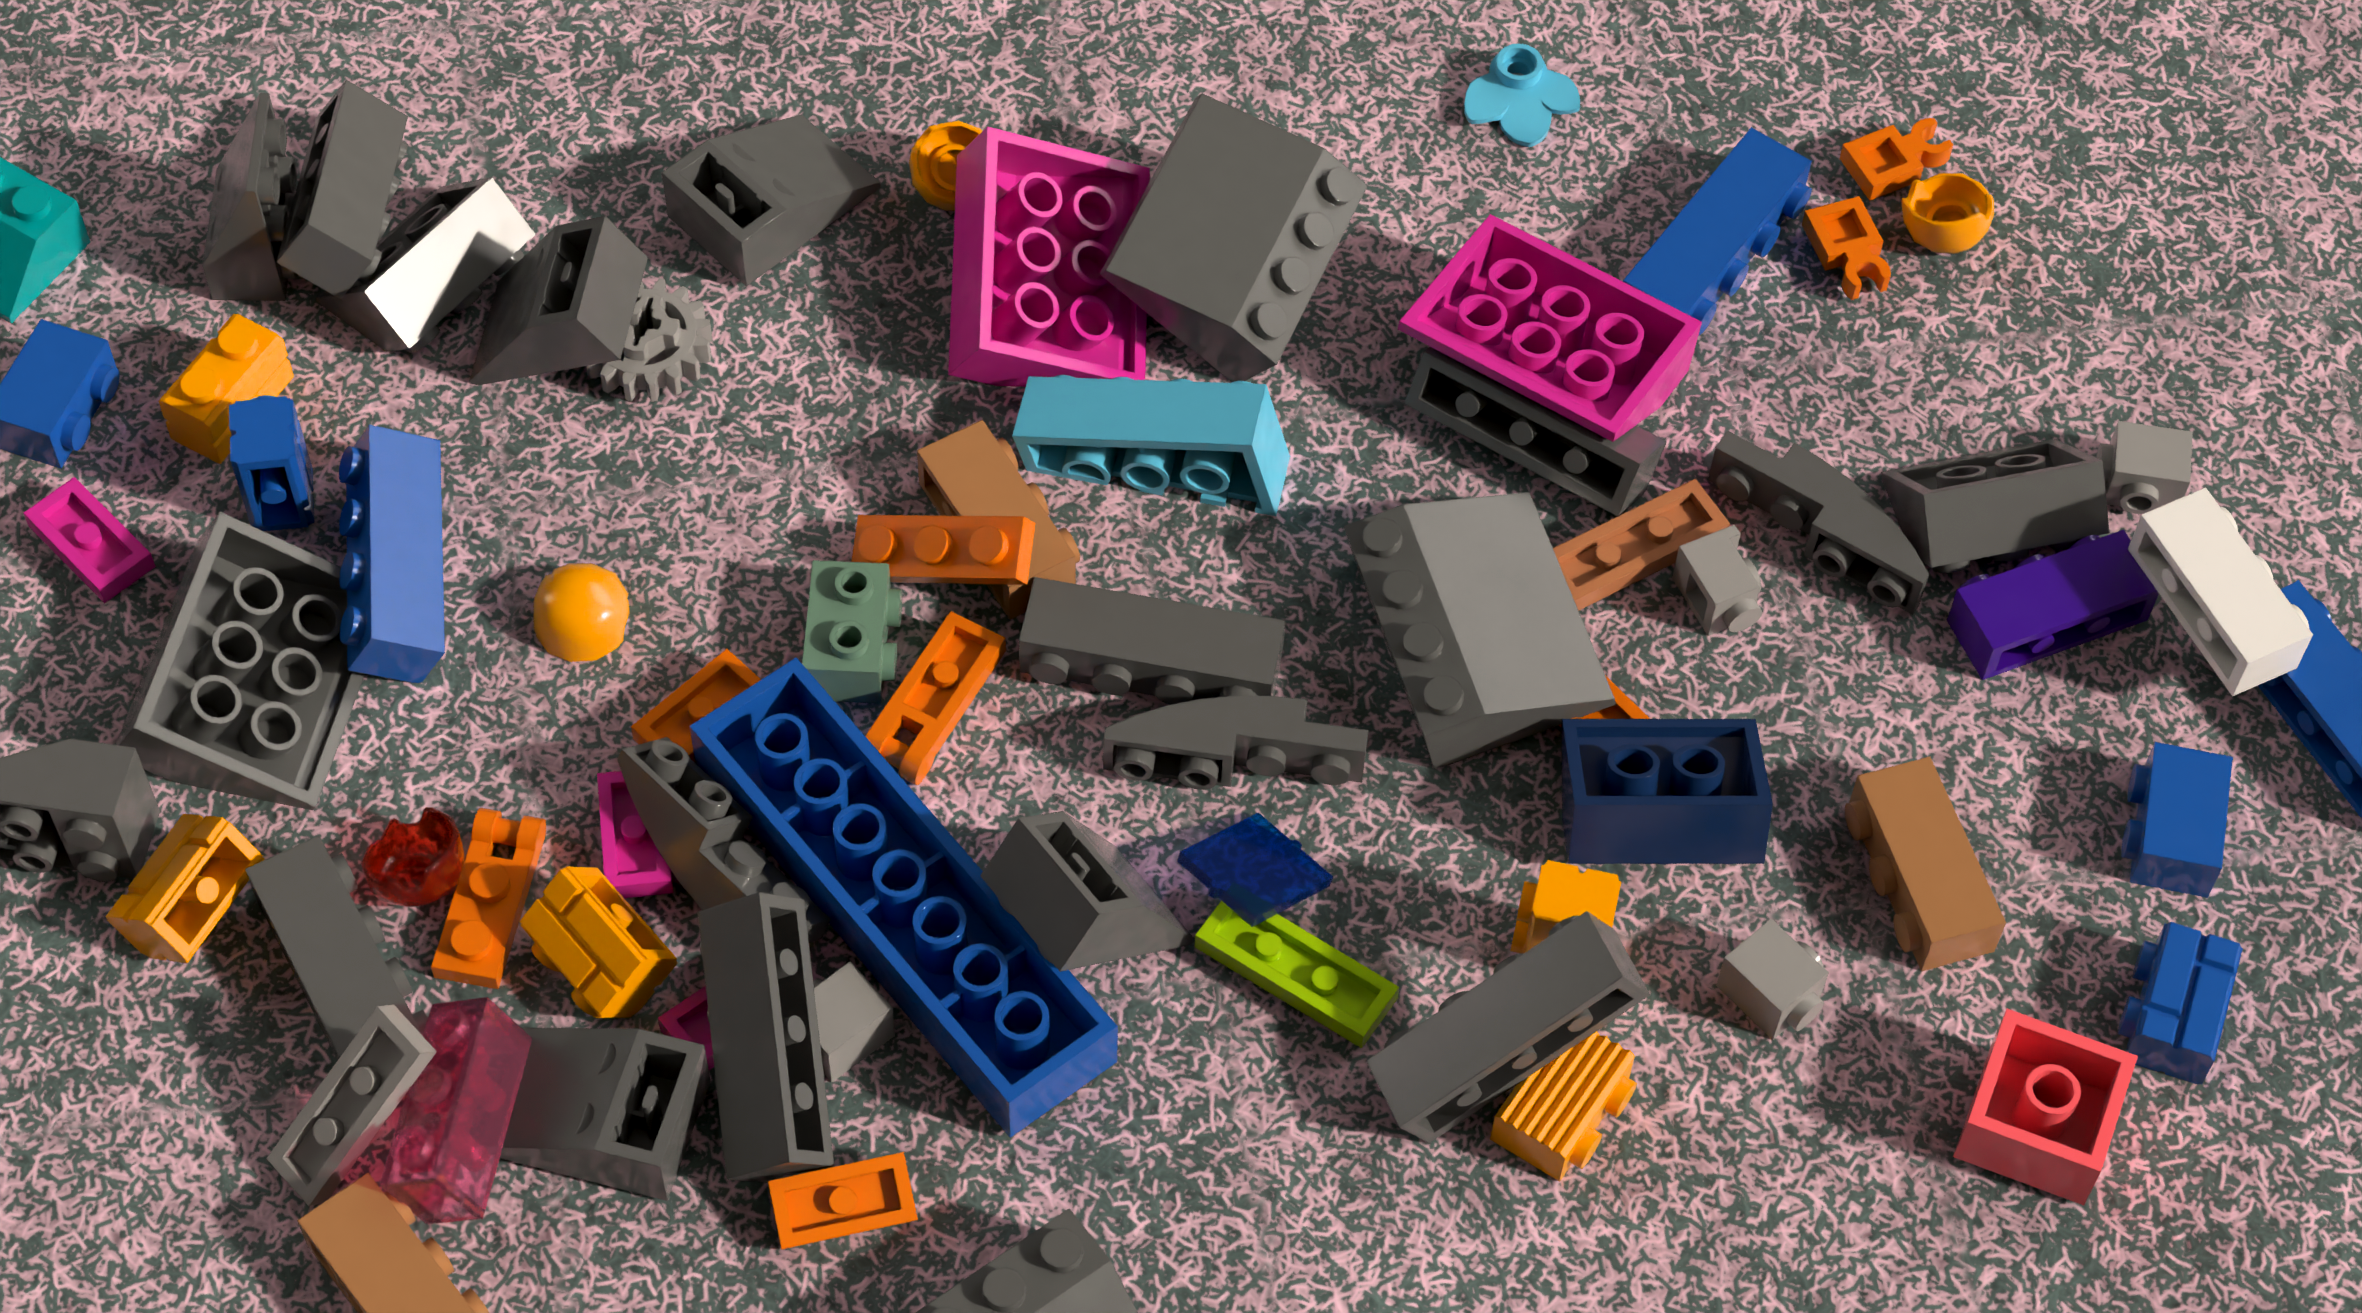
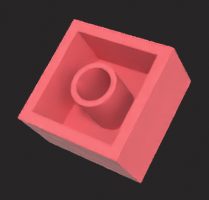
(2045, 1107)

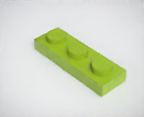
(1300, 971)

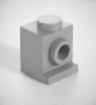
(1718, 582)

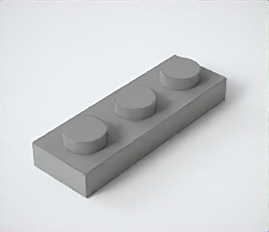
(351, 1104)

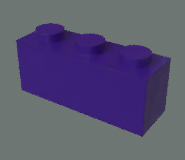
(2051, 604)

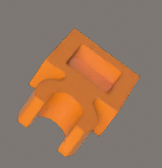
(1889, 161)
(1848, 238)

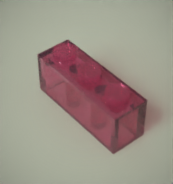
(457, 1112)

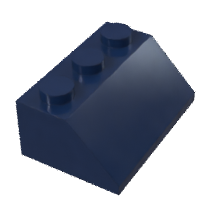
(1664, 791)

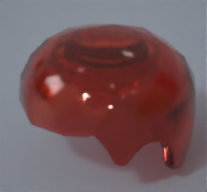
(415, 860)

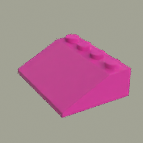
(1029, 262)
(1555, 329)

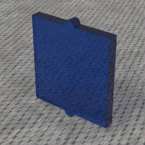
(1255, 869)

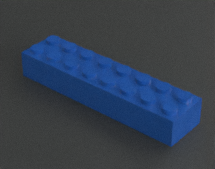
(905, 897)

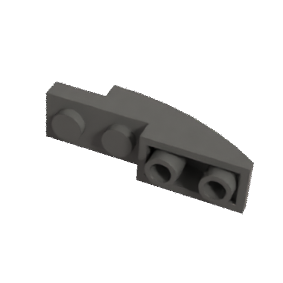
(1844, 524)
(1209, 736)
(703, 831)

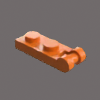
(936, 694)
(488, 900)

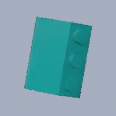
(37, 237)

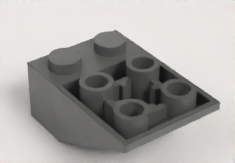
(763, 193)
(251, 211)
(562, 304)
(77, 809)
(1078, 894)
(608, 1106)

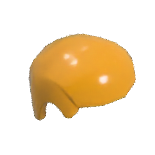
(935, 161)
(1947, 212)
(580, 612)

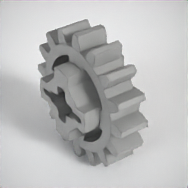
(656, 347)

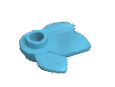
(1520, 102)

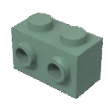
(849, 627)

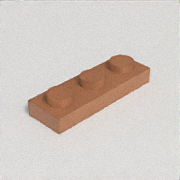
(1636, 543)

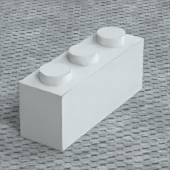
(2220, 591)

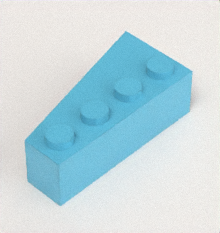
(1156, 436)

